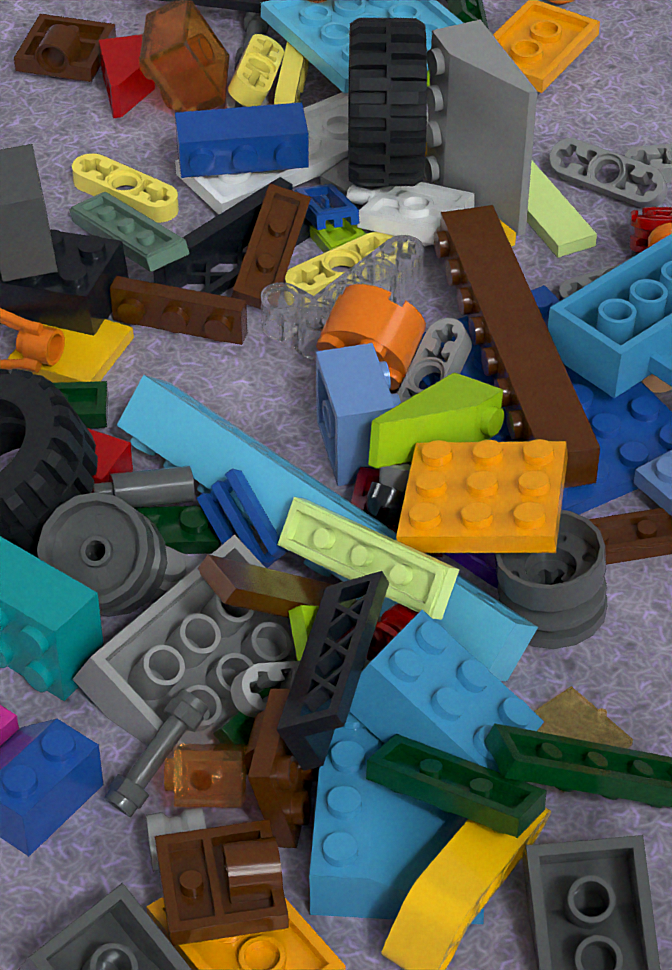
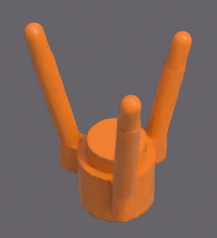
(35, 341)

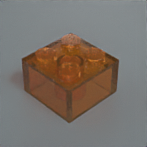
(184, 58)

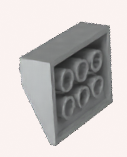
(480, 121)
(184, 644)

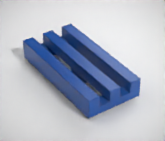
(320, 209)
(221, 493)

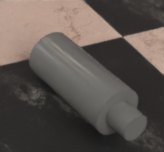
(150, 486)

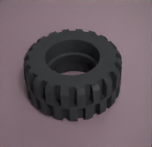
(387, 101)
(52, 460)

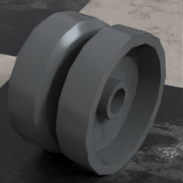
(102, 524)

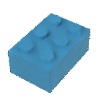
(436, 694)

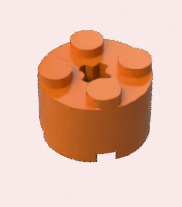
(368, 316)

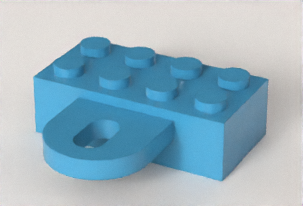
(620, 323)

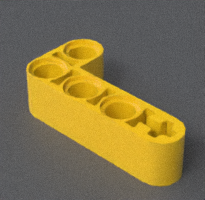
(454, 893)

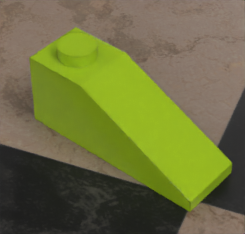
(446, 411)

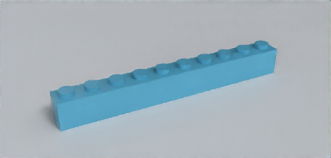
(192, 435)

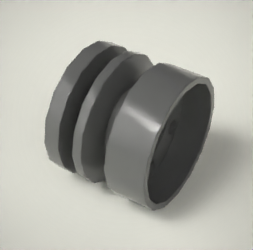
(561, 589)

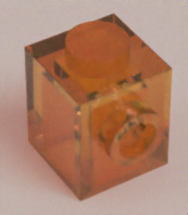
(207, 775)

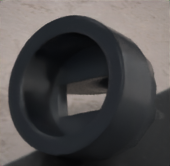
(386, 498)

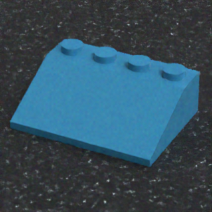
(366, 836)

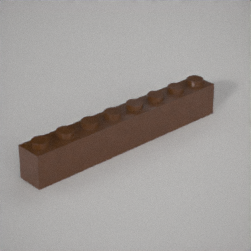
(514, 338)

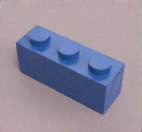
(242, 140)

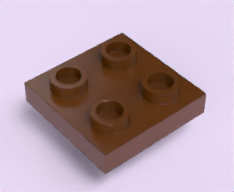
(63, 47)
(276, 775)
(221, 882)

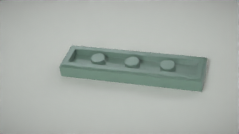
(142, 237)

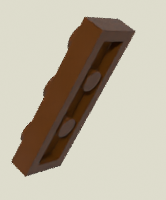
(271, 243)
(179, 310)

